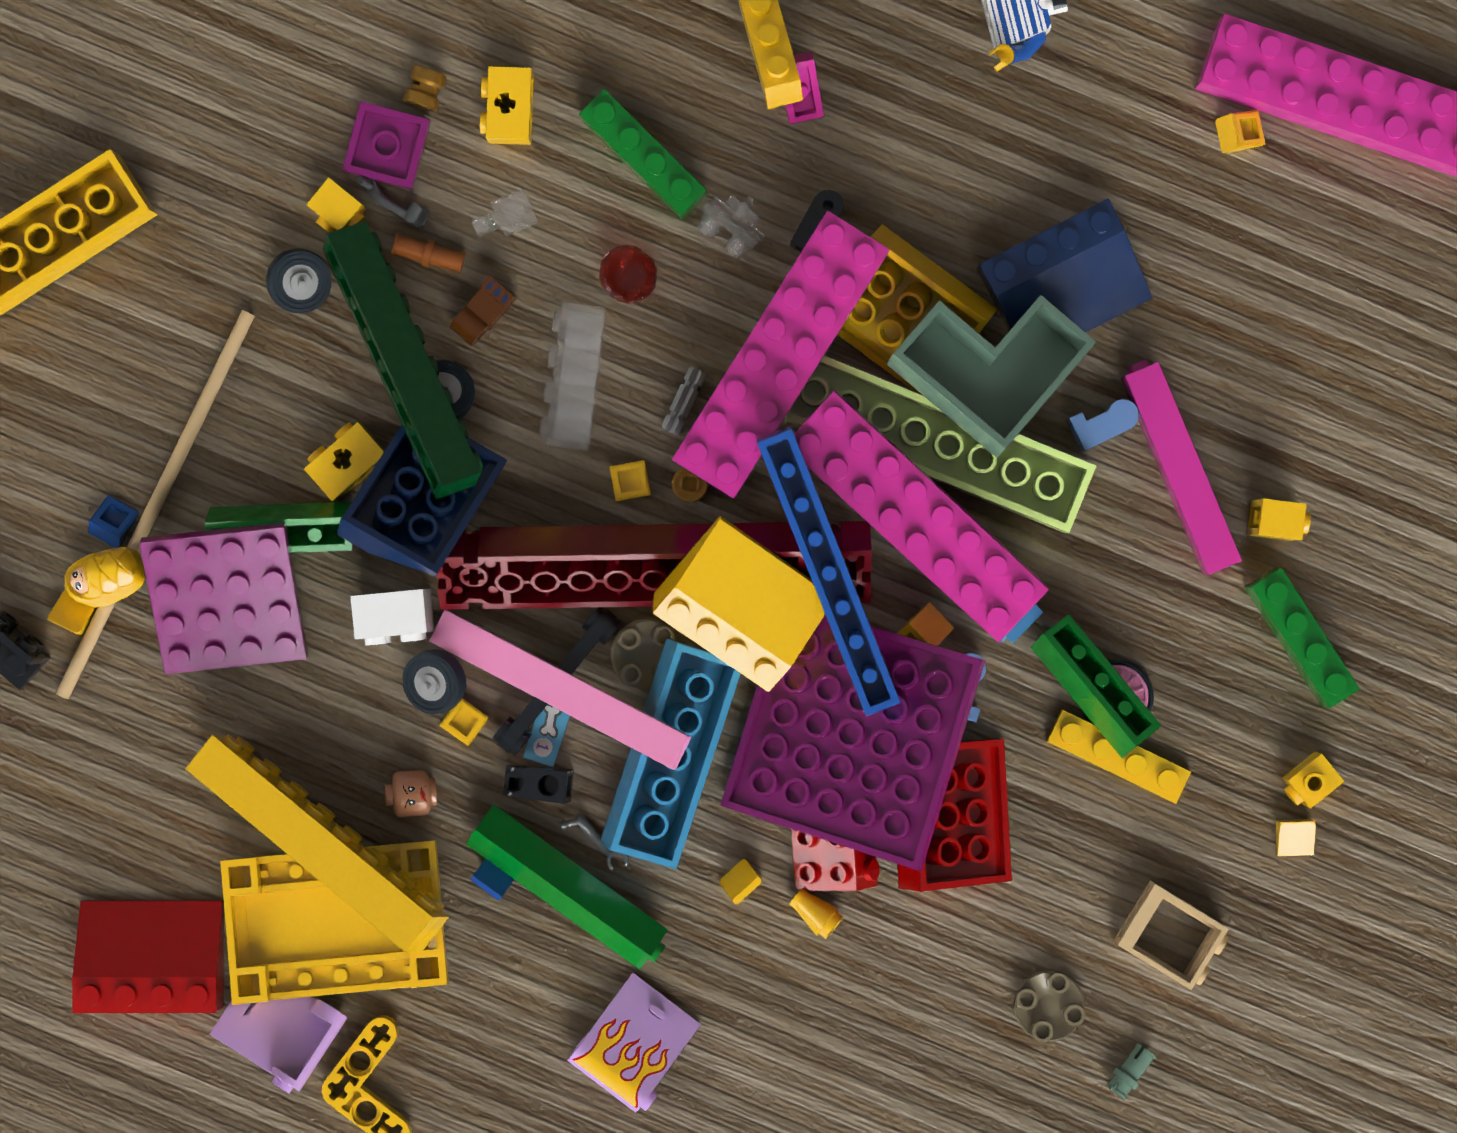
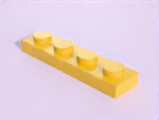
(1136, 767)

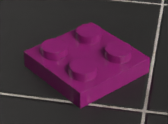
(386, 145)

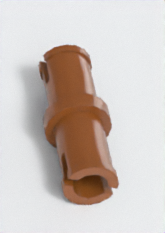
(428, 253)

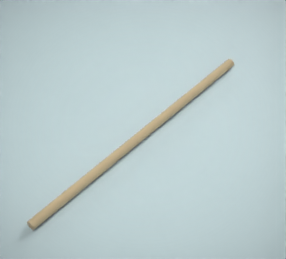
(161, 491)

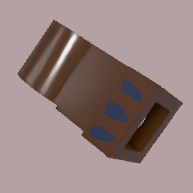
(482, 311)

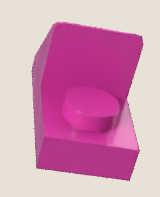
(811, 105)

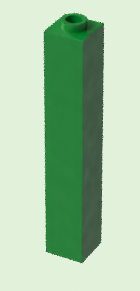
(568, 887)

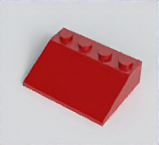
(972, 825)
(149, 957)

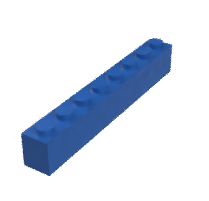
(828, 570)

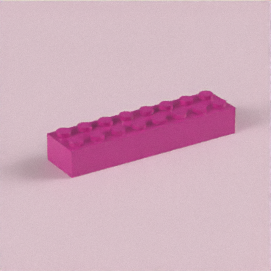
(1332, 93)
(781, 353)
(918, 516)

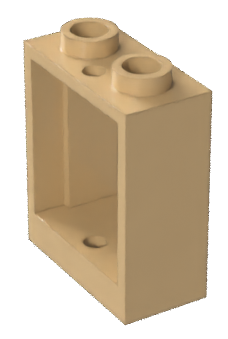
(1140, 916)

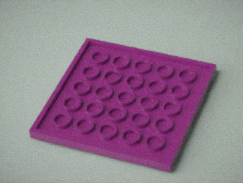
(849, 776)

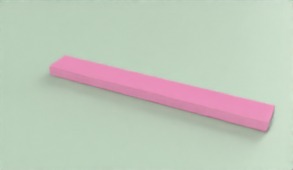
(560, 689)

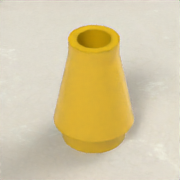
(817, 913)

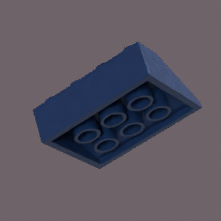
(1076, 265)
(402, 518)

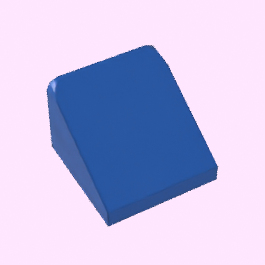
(112, 521)
(492, 879)

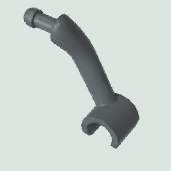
(414, 214)
(594, 837)

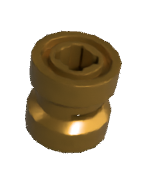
(424, 88)
(688, 488)

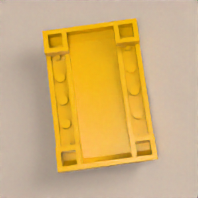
(304, 941)

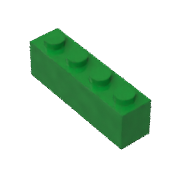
(643, 154)
(308, 525)
(1302, 638)
(1095, 686)

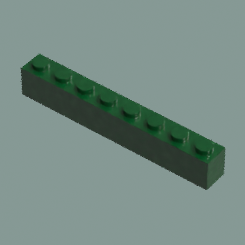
(402, 359)

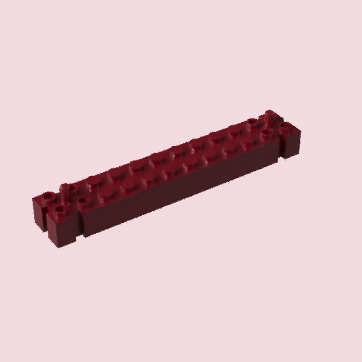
(606, 562)

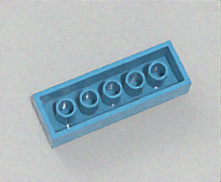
(652, 800)

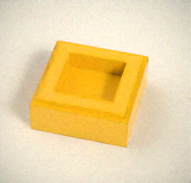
(630, 480)
(464, 721)

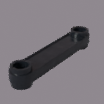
(600, 628)

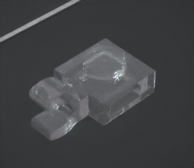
(510, 213)

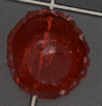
(628, 274)

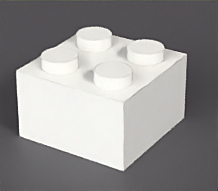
(392, 614)

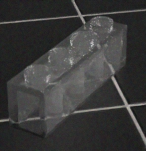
(574, 376)

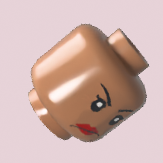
(411, 793)

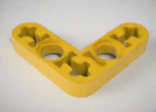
(358, 1092)

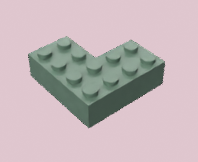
(985, 386)

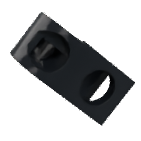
(824, 201)
(539, 783)

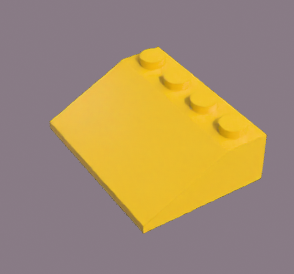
(900, 299)
(741, 603)

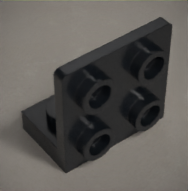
(19, 654)

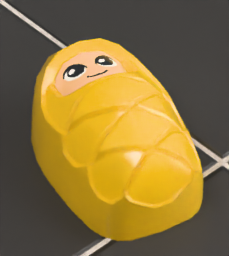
(105, 576)

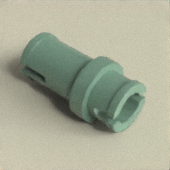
(1131, 1070)

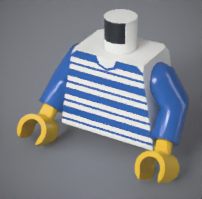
(1019, 27)

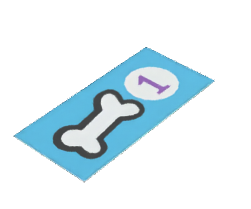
(546, 736)

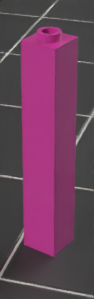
(1180, 467)

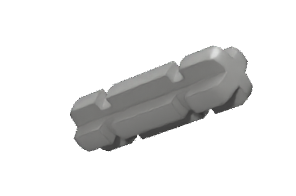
(684, 400)

